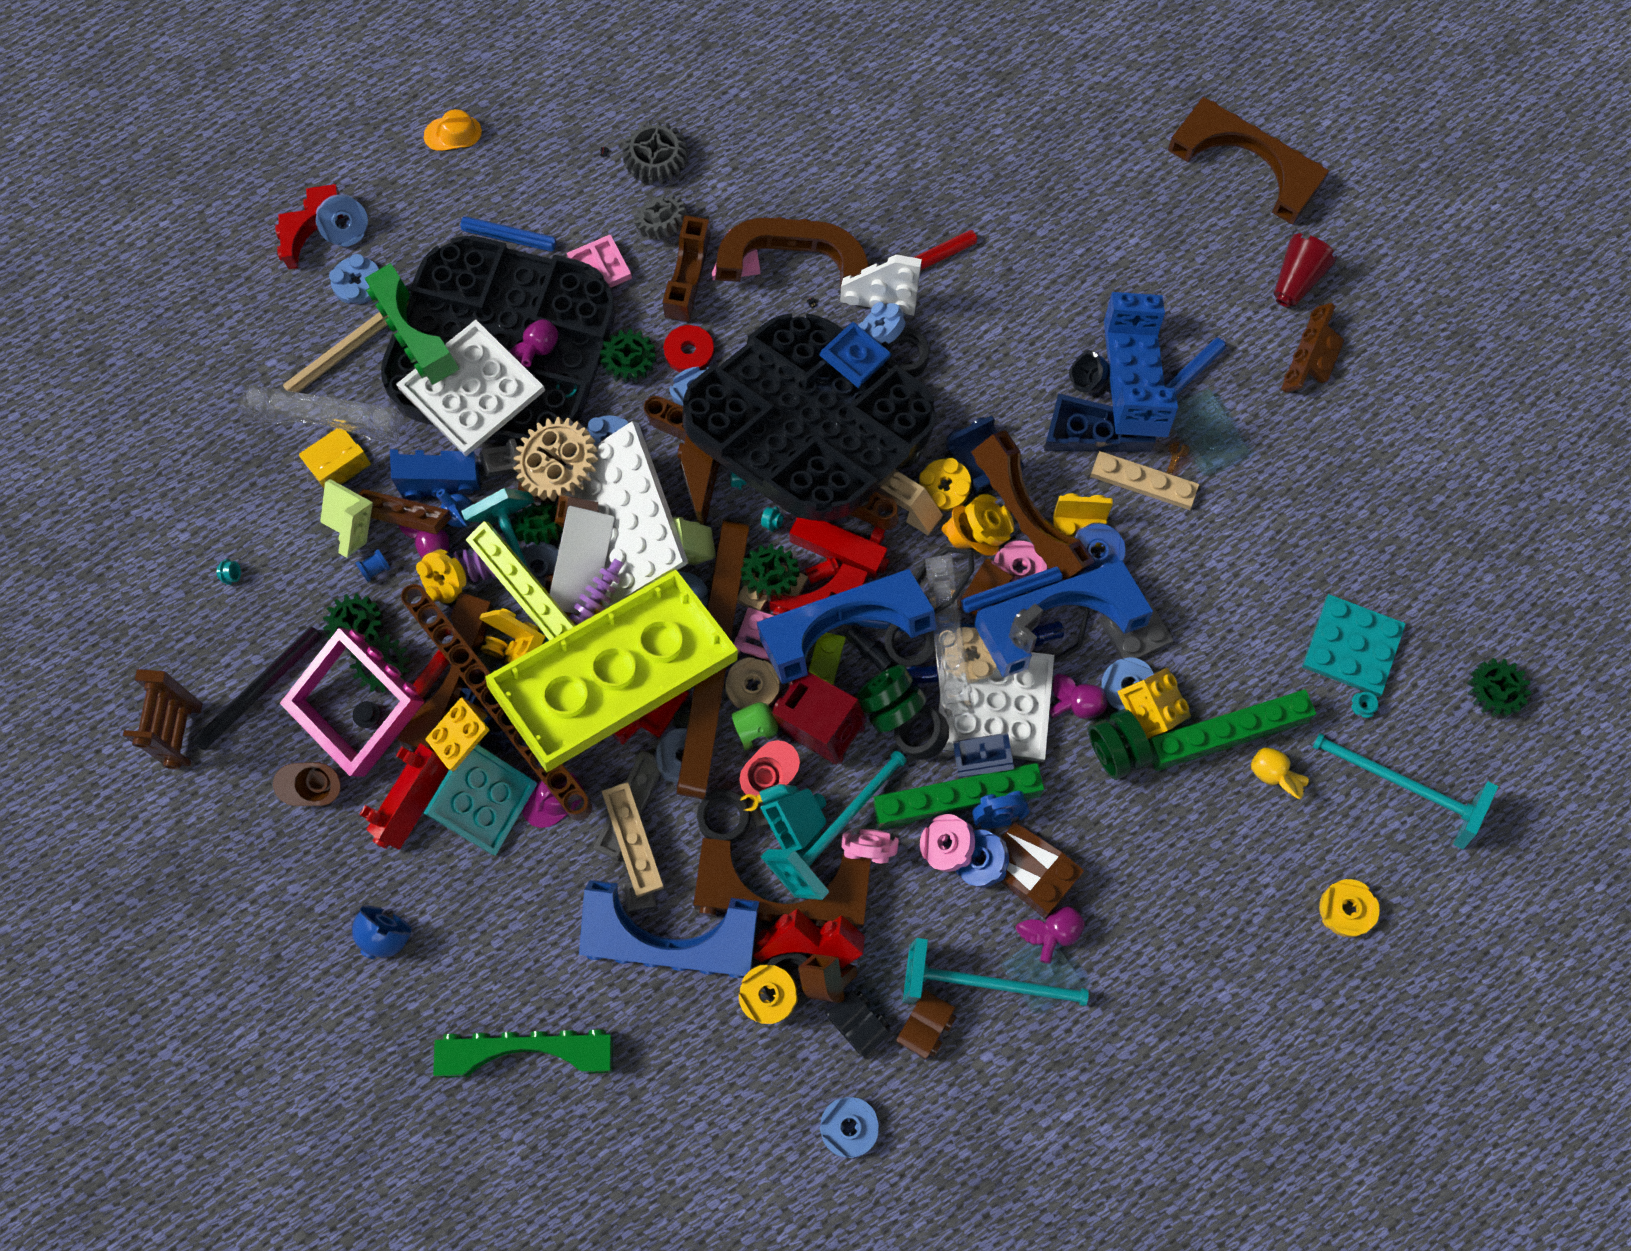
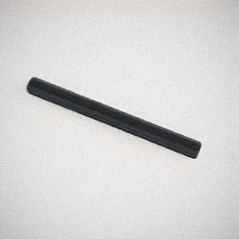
(257, 688)

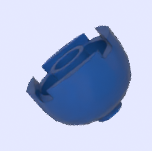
(379, 934)

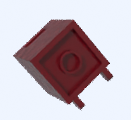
(820, 717)

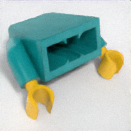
(792, 815)

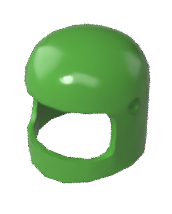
(755, 722)

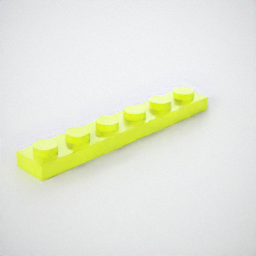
(519, 581)

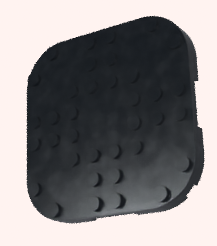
(506, 294)
(800, 425)

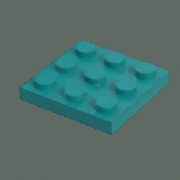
(1353, 645)
(481, 799)

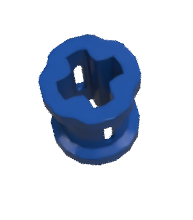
(373, 565)

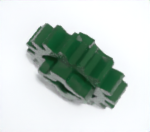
(618, 351)
(536, 523)
(763, 566)
(342, 616)
(384, 648)
(1490, 694)

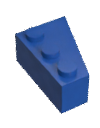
(427, 474)

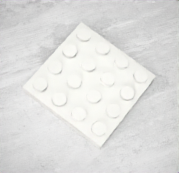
(478, 396)
(1009, 705)

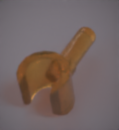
(1173, 448)

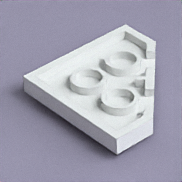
(886, 283)

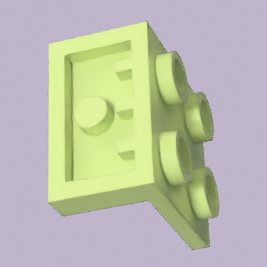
(346, 514)

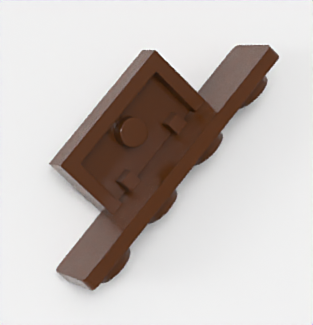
(1316, 351)

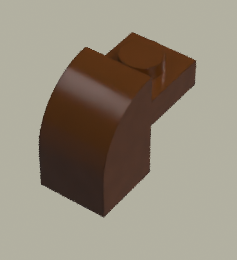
(824, 978)

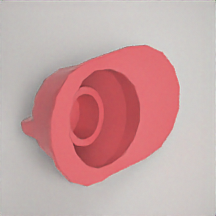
(770, 765)

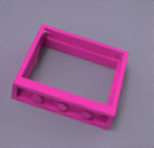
(322, 732)

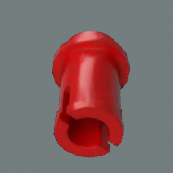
(822, 570)

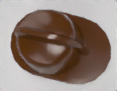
(306, 784)

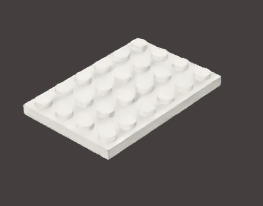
(642, 525)

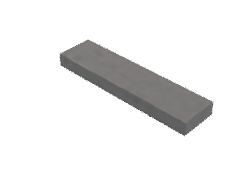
(642, 783)

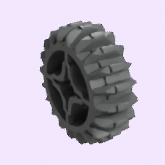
(666, 161)

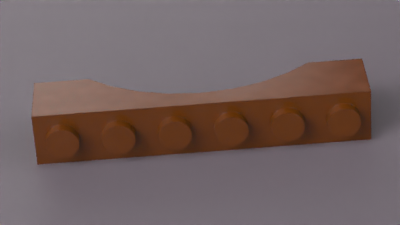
(1001, 463)
(473, 630)

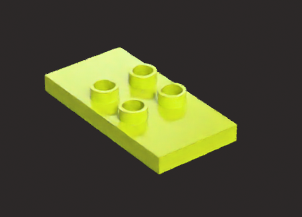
(611, 670)

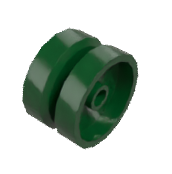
(891, 698)
(1120, 744)

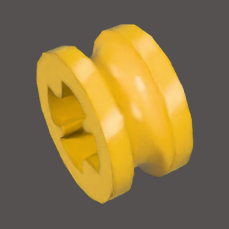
(494, 647)

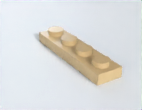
(1144, 480)
(632, 839)

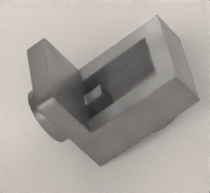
(499, 459)
(1023, 625)

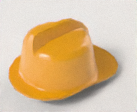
(452, 131)
(960, 533)

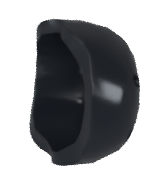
(1089, 370)

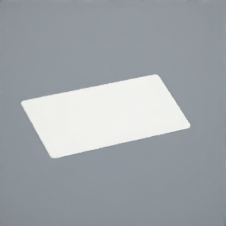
(580, 556)

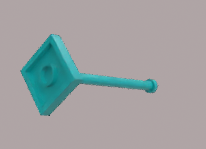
(497, 509)
(1471, 813)
(794, 870)
(918, 972)

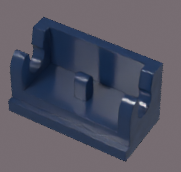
(983, 755)

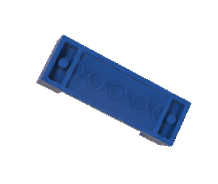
(1135, 365)

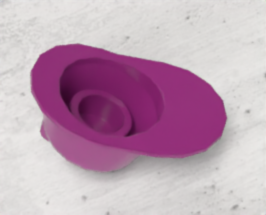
(543, 808)

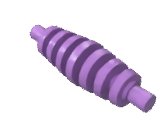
(598, 594)

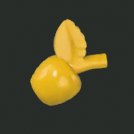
(1273, 769)

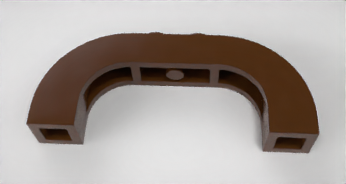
(788, 235)

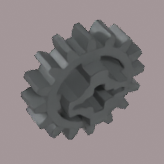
(660, 216)

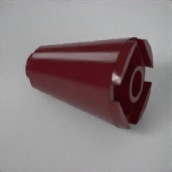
(1302, 268)

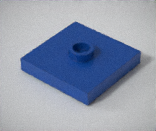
(855, 354)

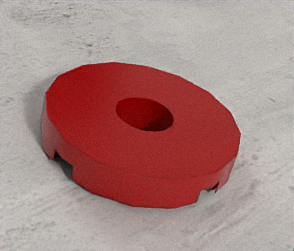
(685, 336)

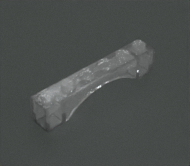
(283, 406)
(948, 638)

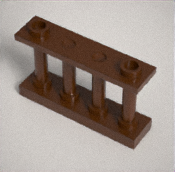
(163, 718)

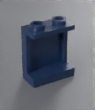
(961, 444)

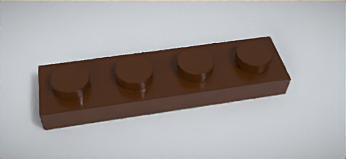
(406, 512)

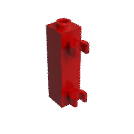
(842, 545)
(406, 798)

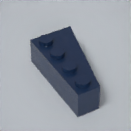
(1090, 427)

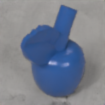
(455, 504)

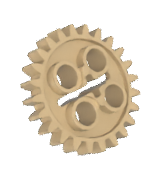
(569, 438)

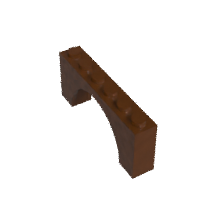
(1215, 126)
(719, 883)

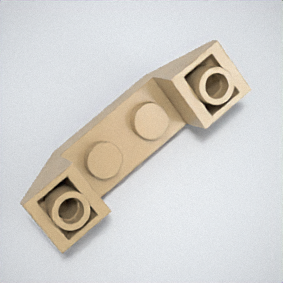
(914, 498)

